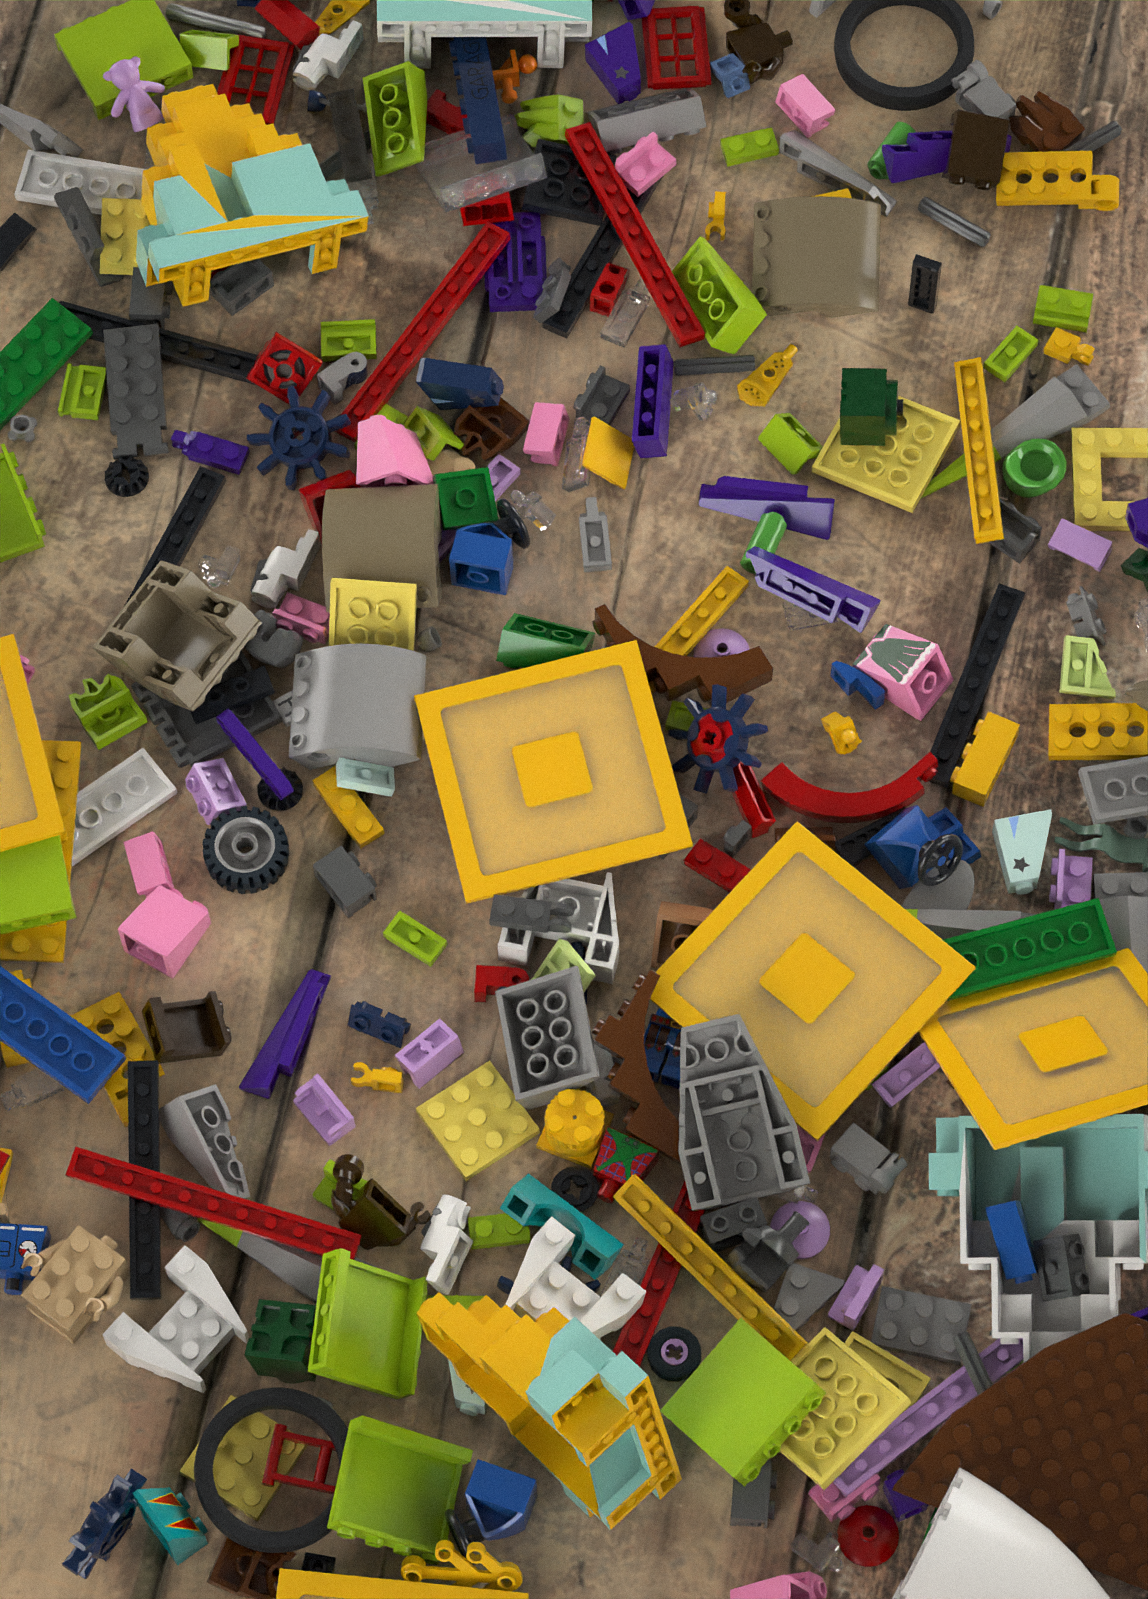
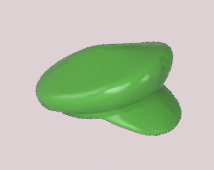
(1034, 467)

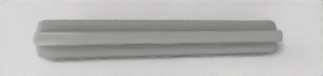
(214, 21)

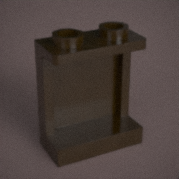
(976, 149)
(186, 1028)

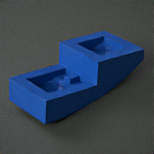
(852, 679)
(947, 823)

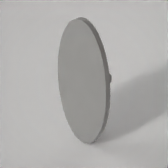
(951, 894)

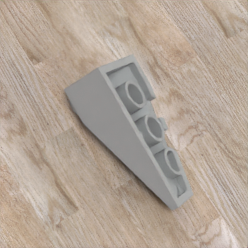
(201, 1132)

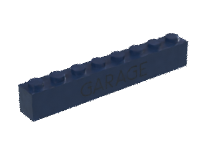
(479, 99)

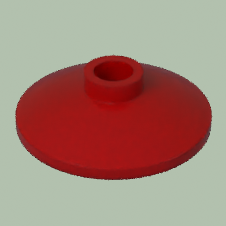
(863, 1550)

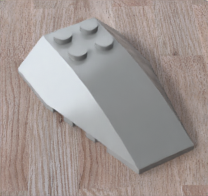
(733, 1119)

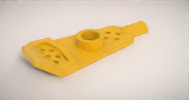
(336, 20)
(757, 387)

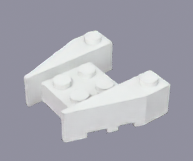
(592, 925)
(547, 1285)
(188, 1332)

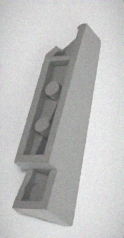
(830, 171)

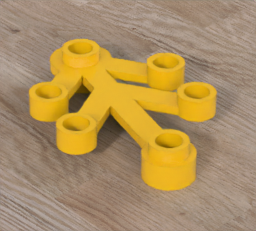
(465, 1572)

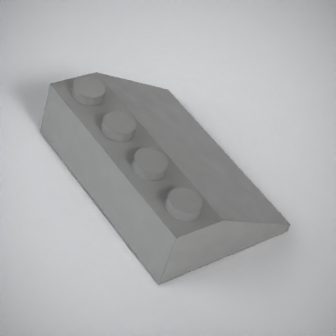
(547, 1036)

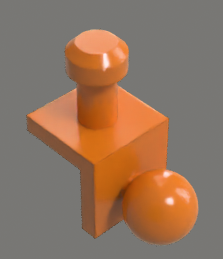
(508, 75)

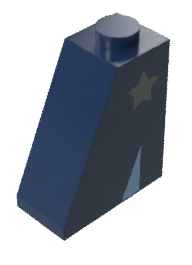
(459, 384)

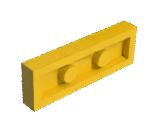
(348, 809)

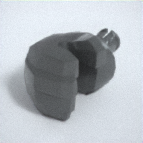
(274, 645)
(767, 1252)

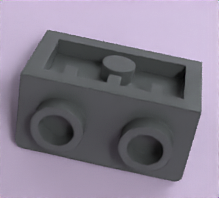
(602, 397)
(1061, 1267)

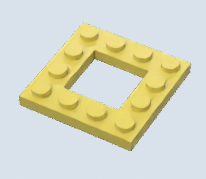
(1087, 449)

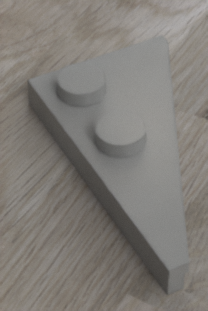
(804, 1293)

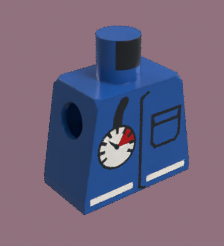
(15, 1243)

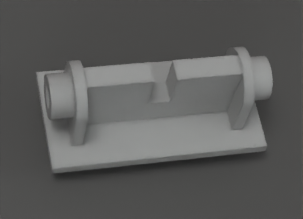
(1084, 607)

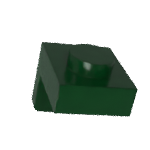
(1137, 566)

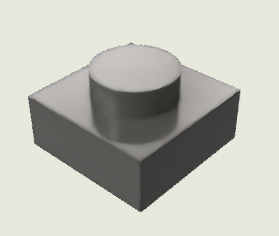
(736, 838)

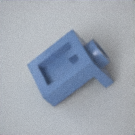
(730, 74)

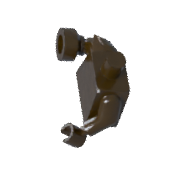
(754, 42)
(371, 1209)

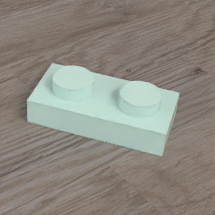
(365, 777)

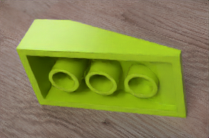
(396, 116)
(718, 297)

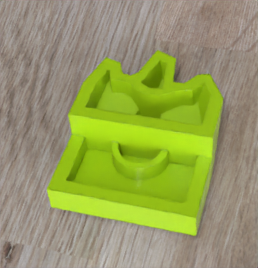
(549, 118)
(107, 710)

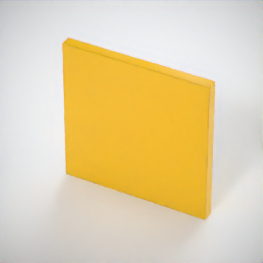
(608, 453)

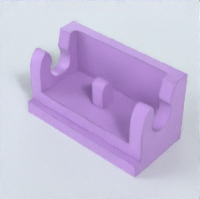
(1081, 544)
(429, 1053)
(324, 1110)

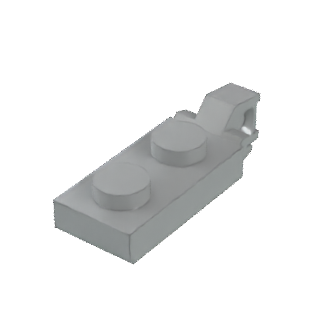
(594, 538)

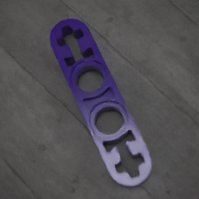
(254, 754)

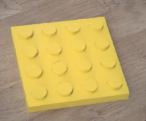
(901, 467)
(851, 1413)

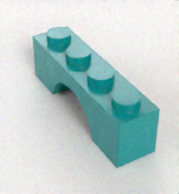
(534, 1204)

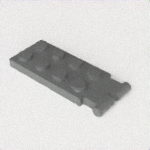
(135, 390)

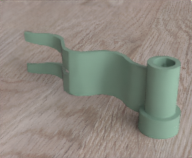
(1115, 845)

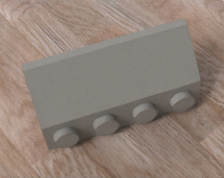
(662, 113)

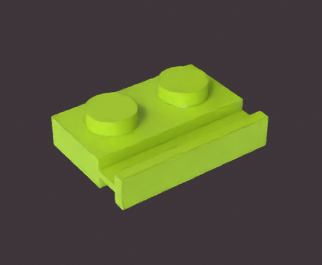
(1063, 308)
(349, 336)
(83, 391)

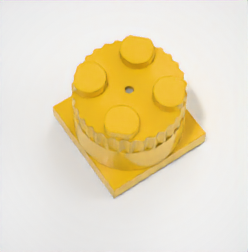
(574, 1127)

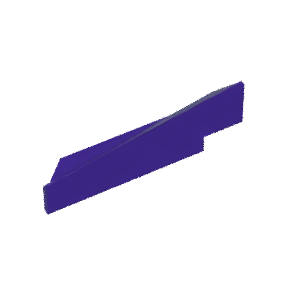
(922, 156)
(755, 497)
(812, 590)
(287, 1038)

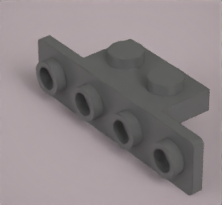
(85, 231)

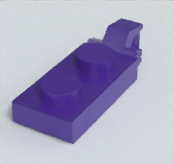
(211, 450)

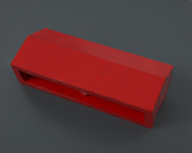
(289, 21)
(752, 801)

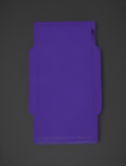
(520, 268)

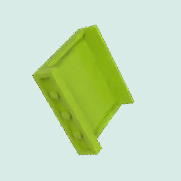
(119, 34)
(18, 526)
(34, 886)
(367, 1326)
(743, 1402)
(396, 1488)

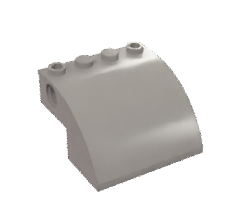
(356, 705)

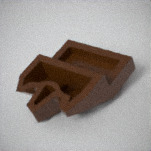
(1044, 123)
(490, 429)
(247, 1571)

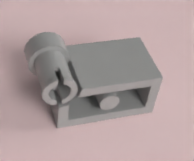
(981, 93)
(866, 1160)

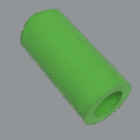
(896, 136)
(766, 536)

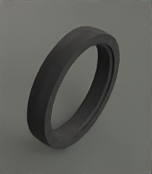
(902, 97)
(223, 1421)

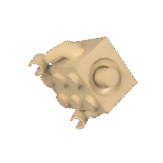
(76, 1282)

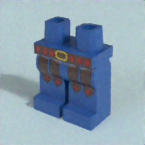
(660, 1039)

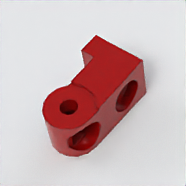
(444, 114)
(608, 289)
(494, 978)

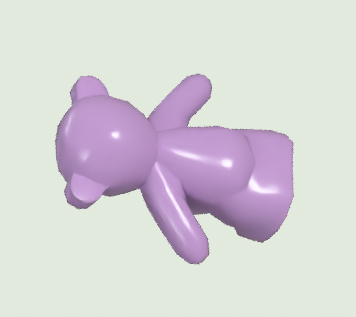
(133, 94)

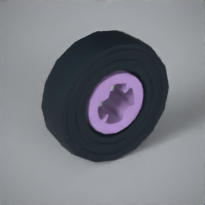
(670, 1368)

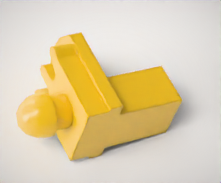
(841, 732)

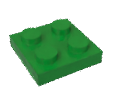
(466, 498)

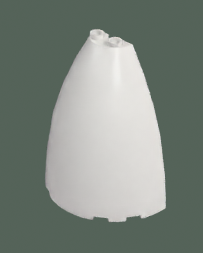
(992, 1550)

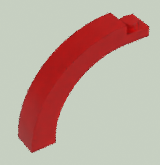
(849, 807)

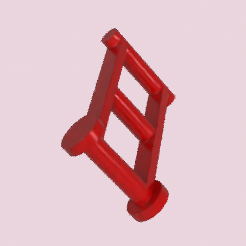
(318, 1483)

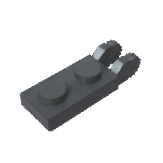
(530, 914)

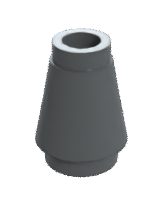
(180, 1224)

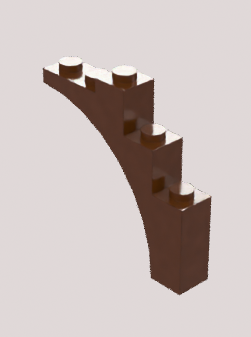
(681, 674)
(624, 1039)

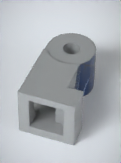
(342, 374)

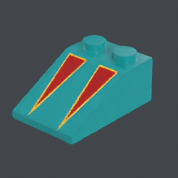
(171, 1522)

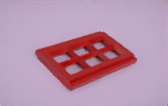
(700, 48)
(278, 79)

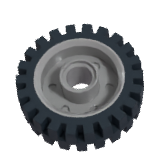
(248, 869)

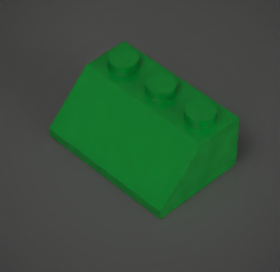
(535, 641)

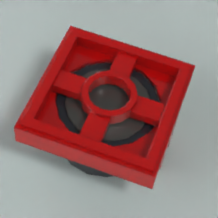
(284, 366)

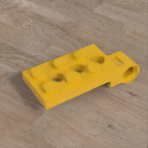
(1094, 192)
(1093, 718)
(125, 1034)

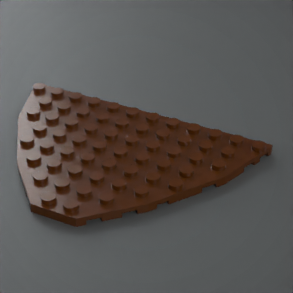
(1061, 1444)

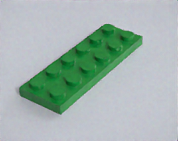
(37, 355)
(1033, 946)

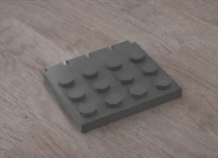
(205, 739)

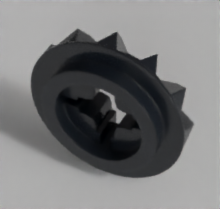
(118, 484)
(272, 802)
(581, 1178)

